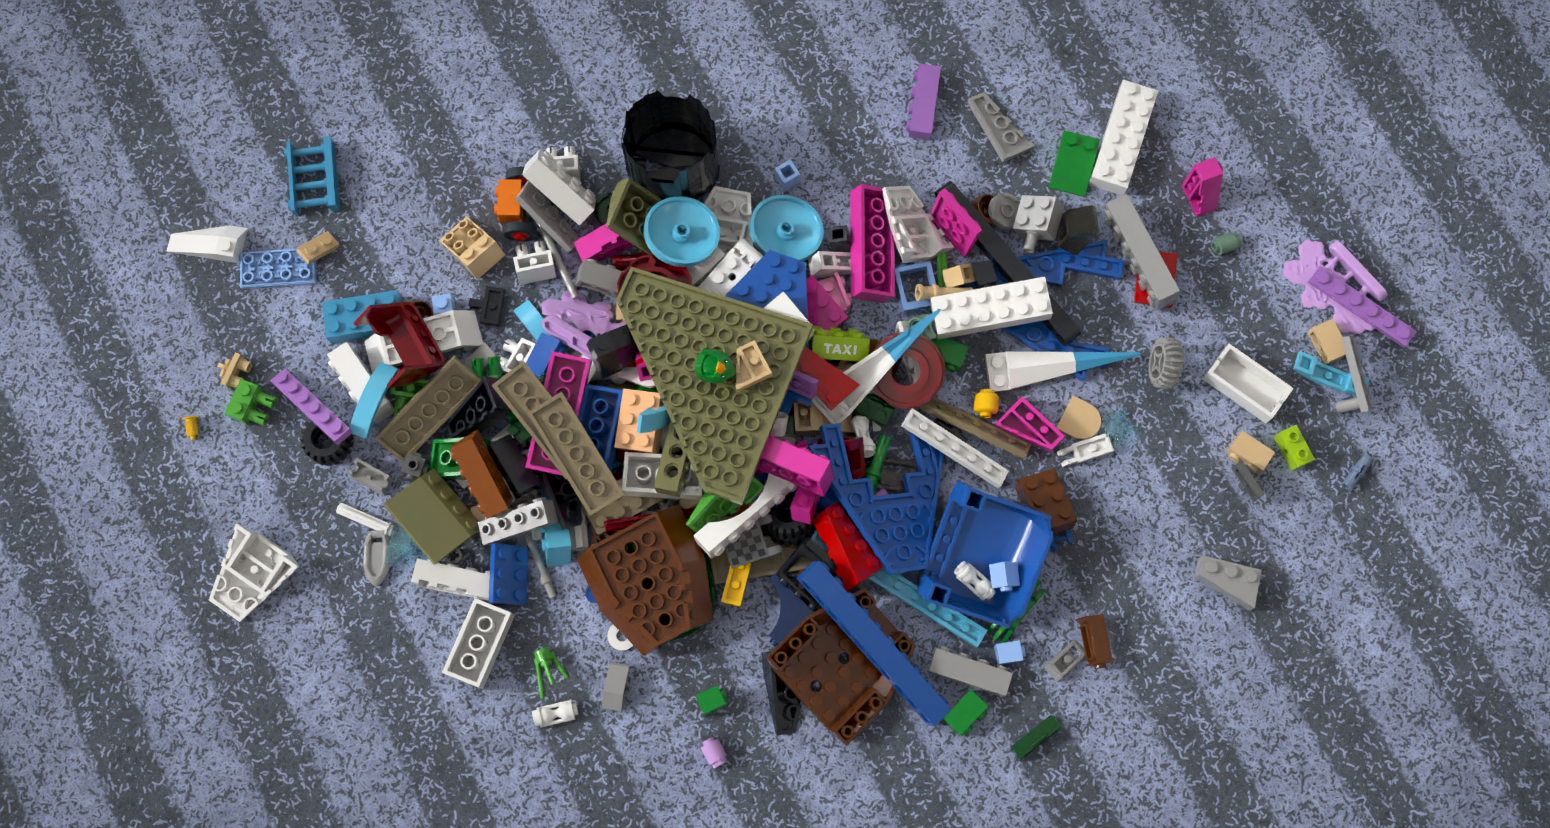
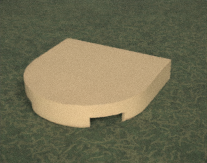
(1079, 420)

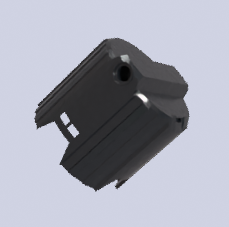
(676, 135)

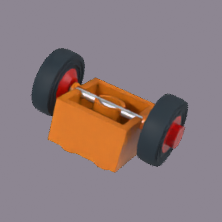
(509, 210)

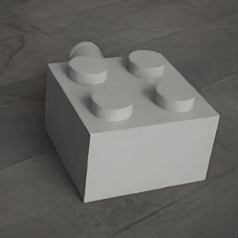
(1037, 220)

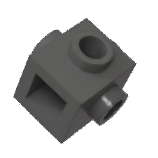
(422, 466)

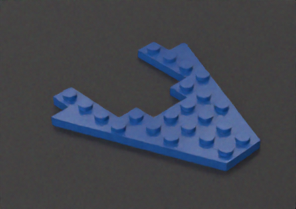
(1052, 267)
(765, 282)
(894, 524)

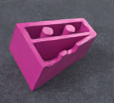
(1203, 186)
(601, 244)
(1030, 425)

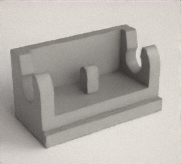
(370, 477)

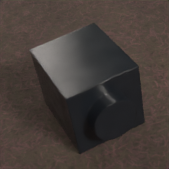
(839, 239)
(984, 274)

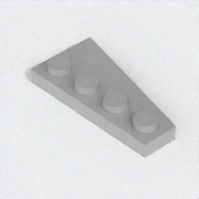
(1002, 134)

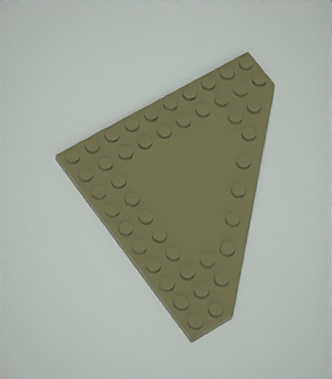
(715, 423)

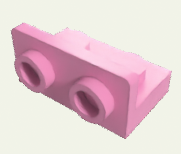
(835, 288)

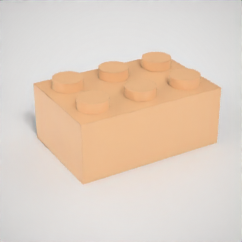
(627, 438)

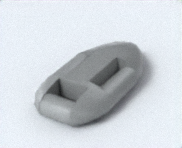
(375, 557)

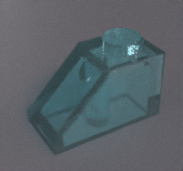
(399, 546)

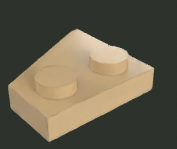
(750, 366)

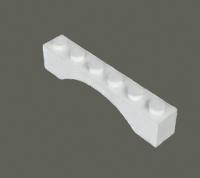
(717, 535)

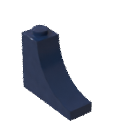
(791, 611)

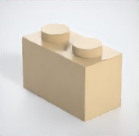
(1328, 341)
(1250, 451)

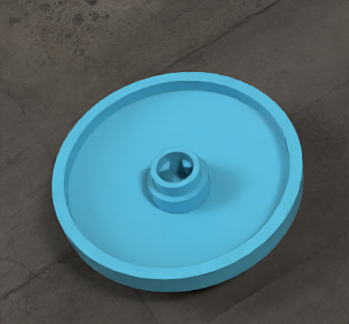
(786, 227)
(681, 231)

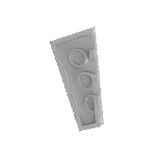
(546, 216)

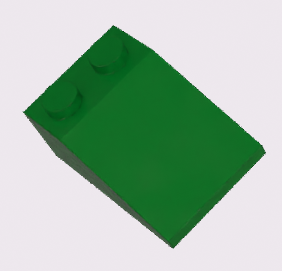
(1074, 163)
(442, 460)

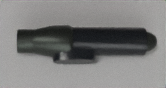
(953, 430)

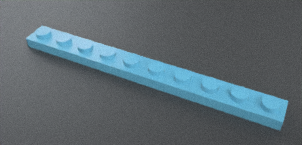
(907, 592)

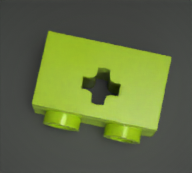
(1293, 448)

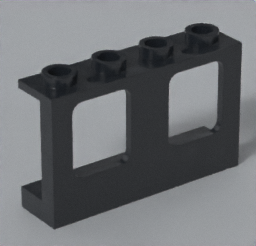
(813, 553)

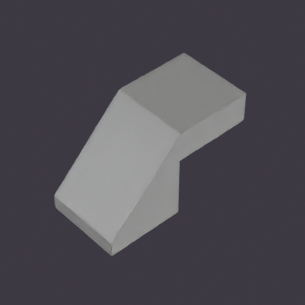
(615, 686)

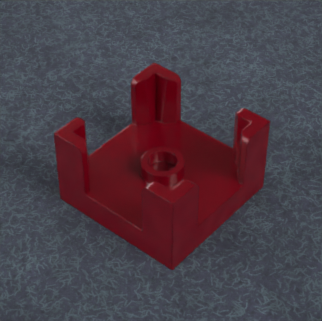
(855, 454)

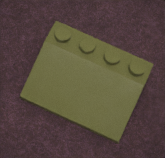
(629, 210)
(433, 516)

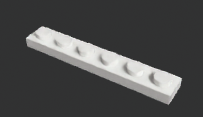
(955, 448)

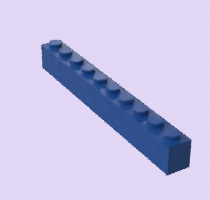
(874, 643)

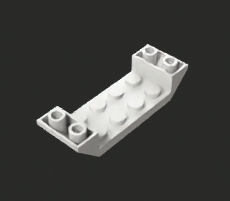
(449, 329)

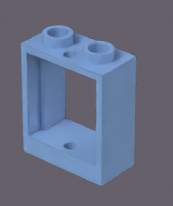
(914, 306)

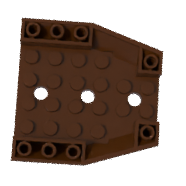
(673, 562)
(849, 691)

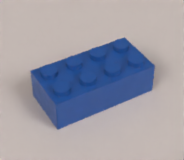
(600, 419)

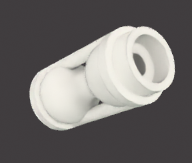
(860, 427)
(968, 574)
(545, 715)

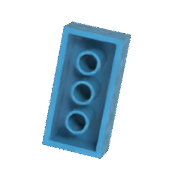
(341, 314)

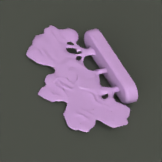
(1311, 258)
(585, 317)

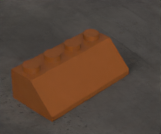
(481, 474)

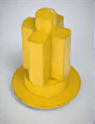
(191, 426)

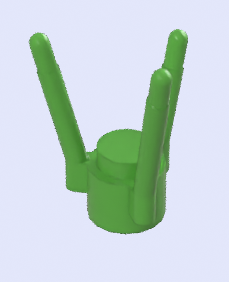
(544, 659)

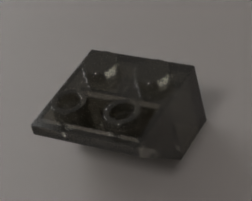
(1077, 229)

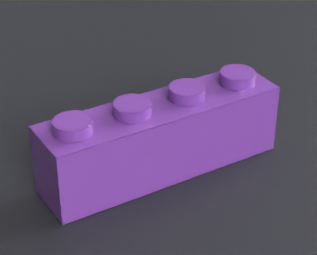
(924, 101)

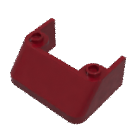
(409, 336)

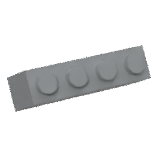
(970, 672)

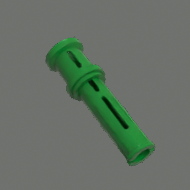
(877, 461)

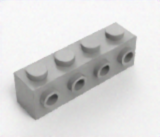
(518, 521)

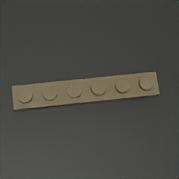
(977, 427)

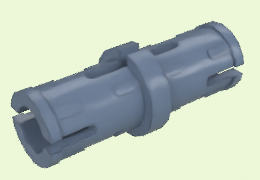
(1357, 472)

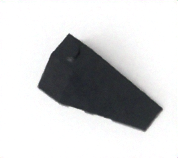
(613, 350)
(564, 498)
(782, 700)

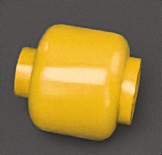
(986, 403)

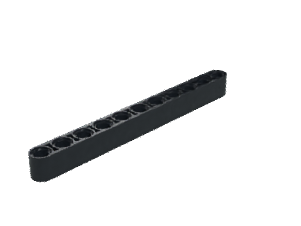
(1011, 266)

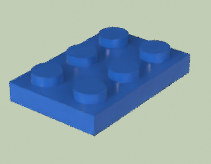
(508, 575)

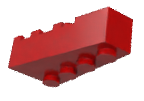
(846, 547)

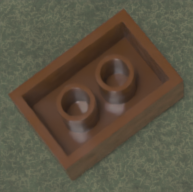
(1047, 494)

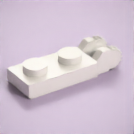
(1087, 449)

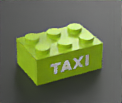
(839, 344)

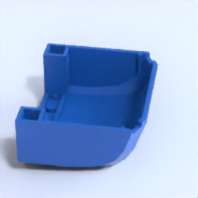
(982, 532)

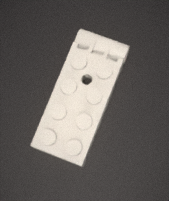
(737, 262)

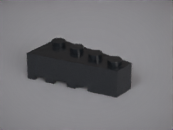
(478, 411)

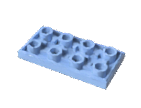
(275, 269)

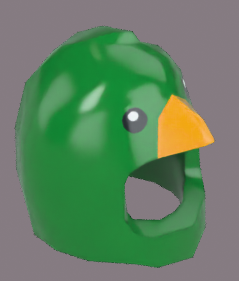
(714, 366)

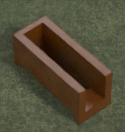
(1095, 640)

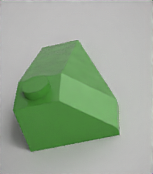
(714, 508)

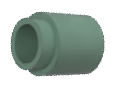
(1225, 243)

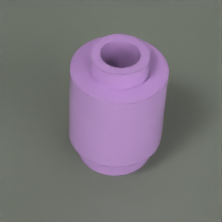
(714, 752)

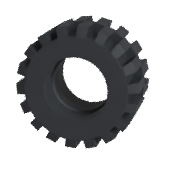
(328, 455)
(787, 533)

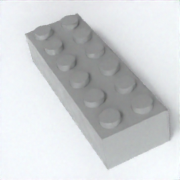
(1141, 252)

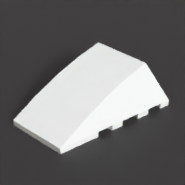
(733, 215)
(911, 227)
(250, 572)

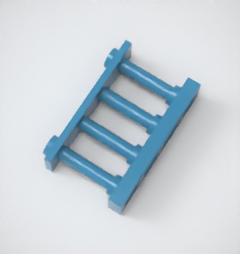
(330, 182)

